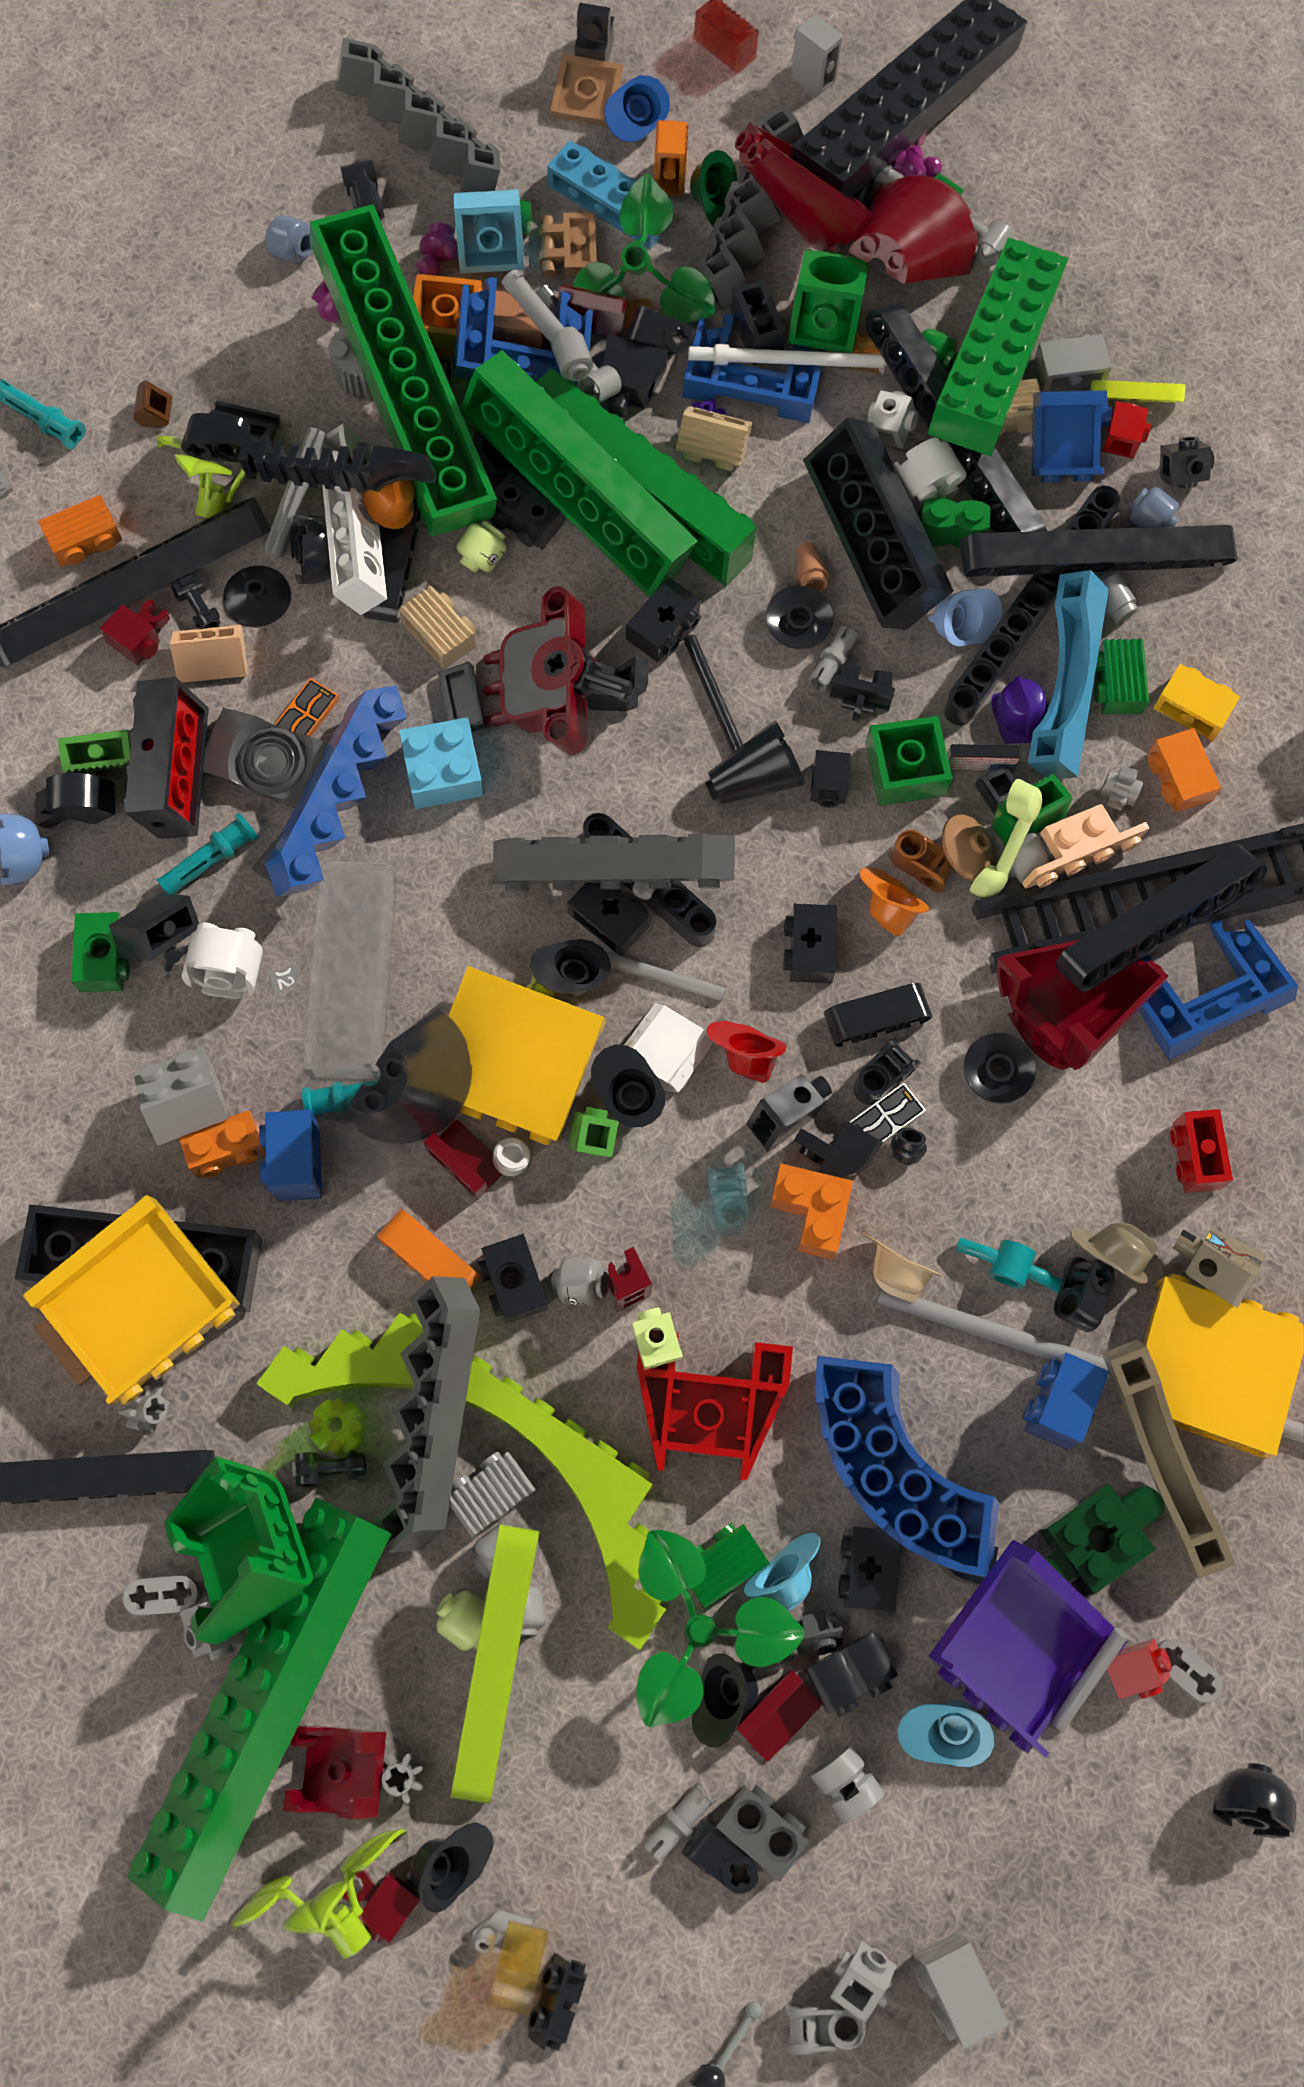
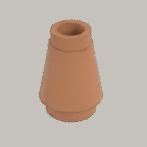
(811, 568)

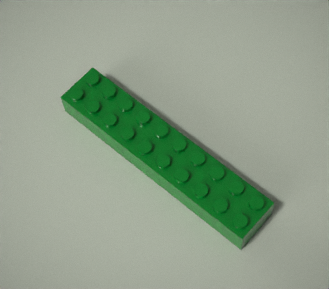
(402, 366)
(255, 1718)

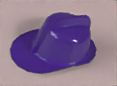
(1019, 710)

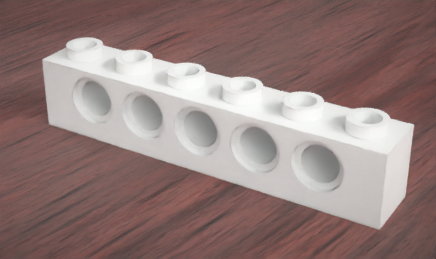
(352, 538)

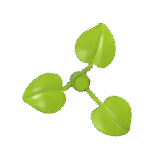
(211, 494)
(319, 1913)

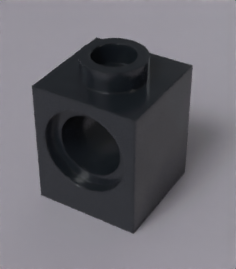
(830, 778)

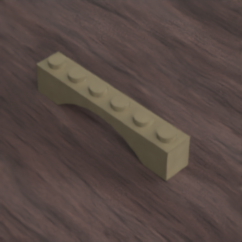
(1166, 1458)

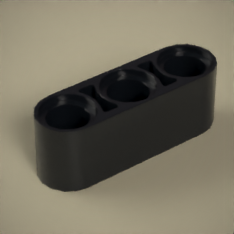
(876, 1013)

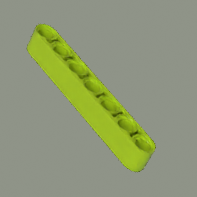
(494, 1664)

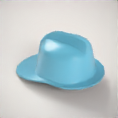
(788, 1574)
(946, 1734)

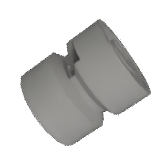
(840, 1771)

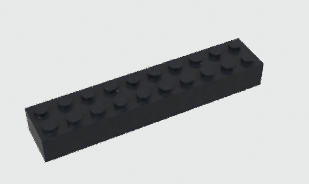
(910, 95)

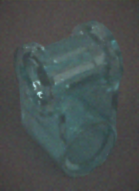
(728, 1191)

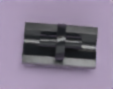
(862, 694)

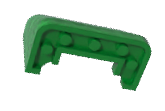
(244, 1544)

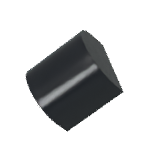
(995, 787)

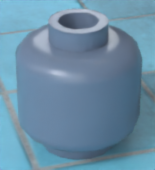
(289, 239)
(1153, 509)

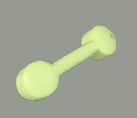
(1024, 803)

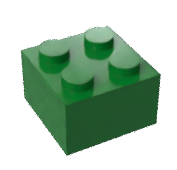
(908, 760)

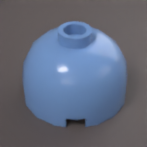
(20, 849)

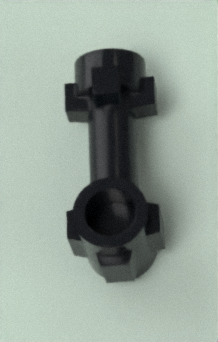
(189, 588)
(308, 1468)

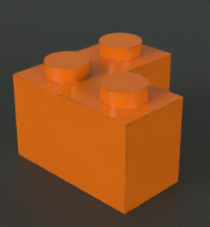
(820, 1199)

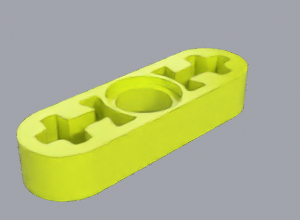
(1141, 391)

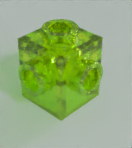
(349, 1435)

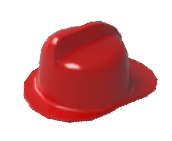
(746, 1049)

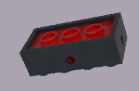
(166, 758)

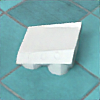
(670, 1046)

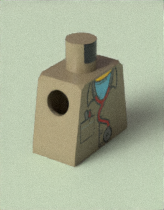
(1220, 1263)

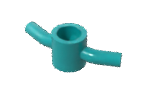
(1010, 1263)

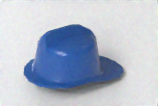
(636, 108)

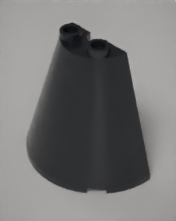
(419, 1085)

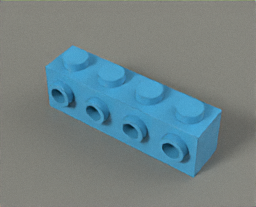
(592, 185)

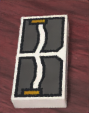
(890, 1114)

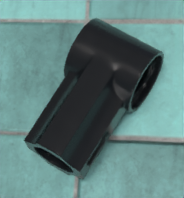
(362, 185)

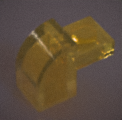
(518, 1968)

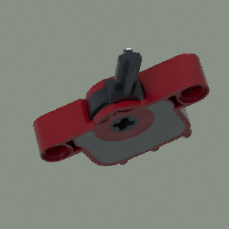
(549, 675)

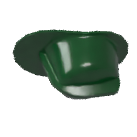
(712, 182)

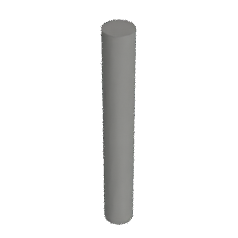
(1089, 1679)

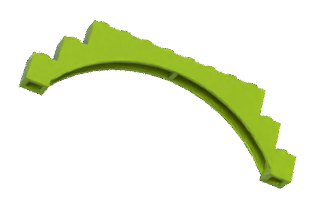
(601, 1483)

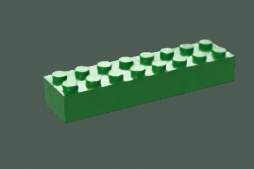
(998, 347)
(576, 473)
(722, 533)

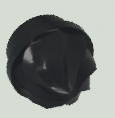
(908, 1146)

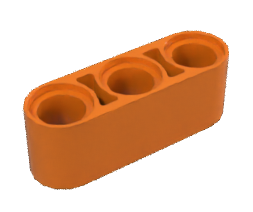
(423, 1250)

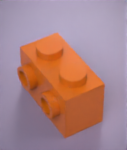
(222, 1145)

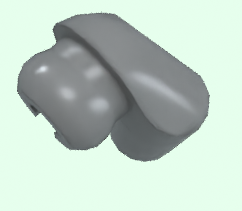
(493, 1930)

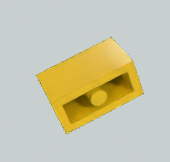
(1197, 702)

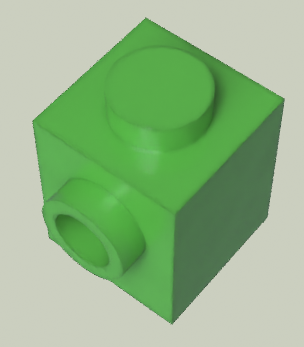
(593, 1132)

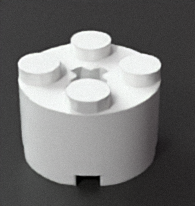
(930, 472)
(222, 961)

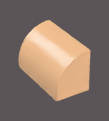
(209, 653)

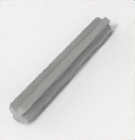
(292, 500)

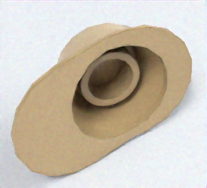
(897, 1274)

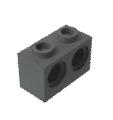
(755, 1839)

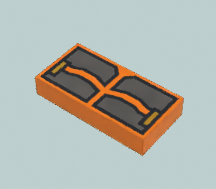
(308, 708)

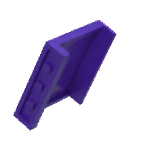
(1021, 1645)

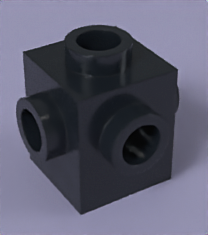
(1186, 462)

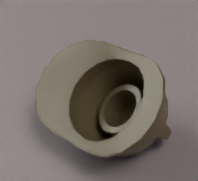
(1120, 1247)

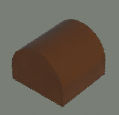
(152, 406)

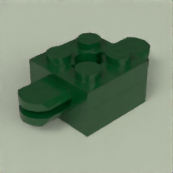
(1102, 1536)

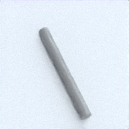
(666, 977)

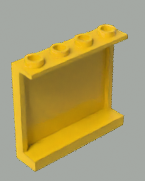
(522, 1053)
(133, 1300)
(1223, 1365)

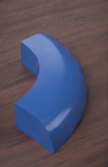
(890, 1477)

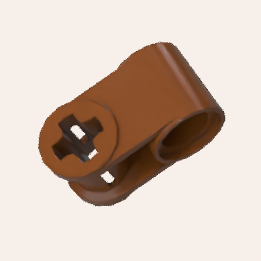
(923, 864)

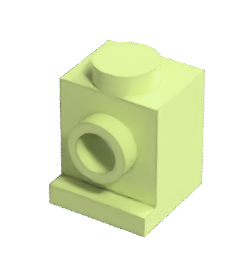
(656, 1353)

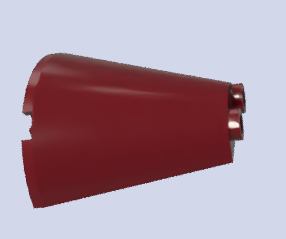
(808, 203)
(918, 231)
(1060, 1020)

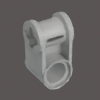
(820, 2031)

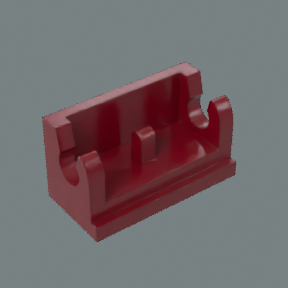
(629, 1285)

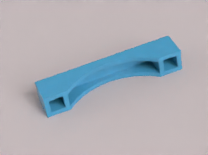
(1080, 618)

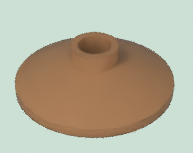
(967, 846)

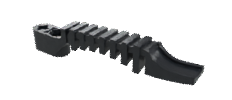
(227, 440)

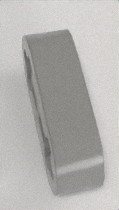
(162, 1605)
(1198, 1667)

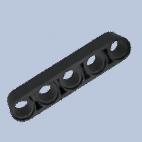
(678, 918)

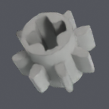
(1121, 788)
(146, 1409)
(408, 1784)

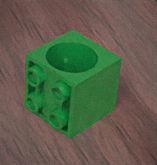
(828, 301)

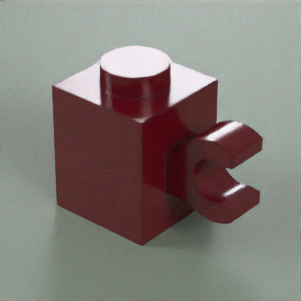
(135, 633)
(386, 1906)

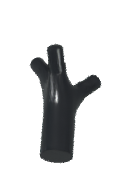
(173, 956)

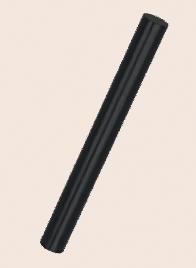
(713, 692)

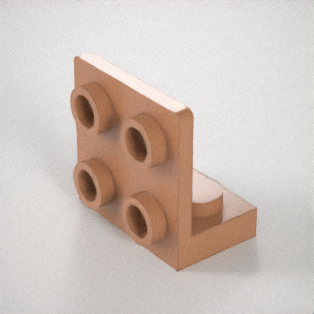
(513, 324)

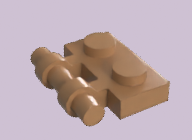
(579, 243)

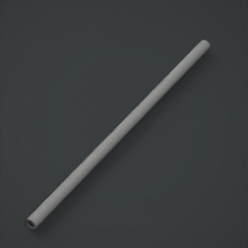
(1016, 1339)

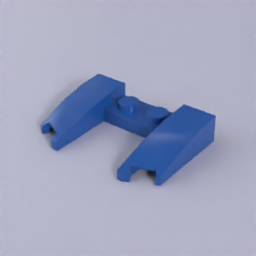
(475, 333)
(790, 392)
(1261, 986)

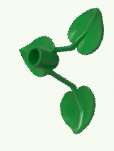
(650, 212)
(764, 1633)

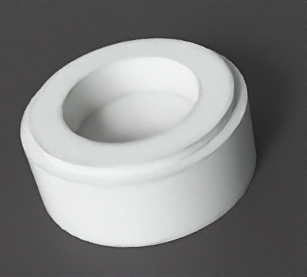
(511, 1156)

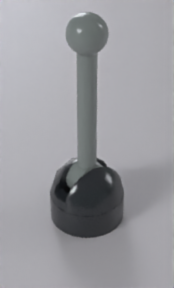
(711, 2074)

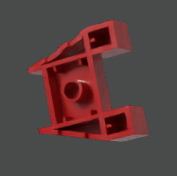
(712, 1411)

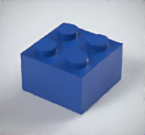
(292, 1155)
(1065, 1400)

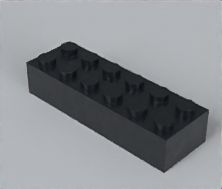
(877, 524)
(58, 1233)

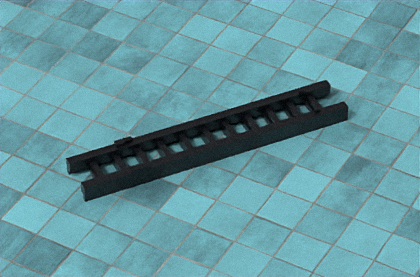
(1141, 874)

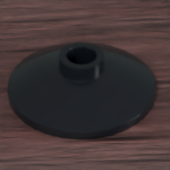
(803, 604)
(257, 608)
(1011, 1056)

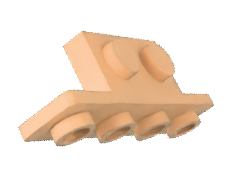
(1081, 840)

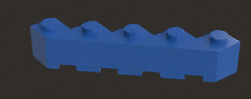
(333, 788)

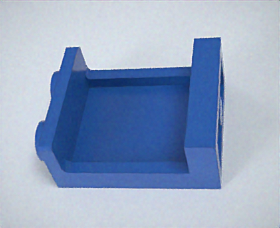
(1067, 435)

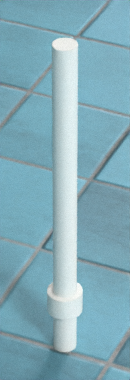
(722, 354)

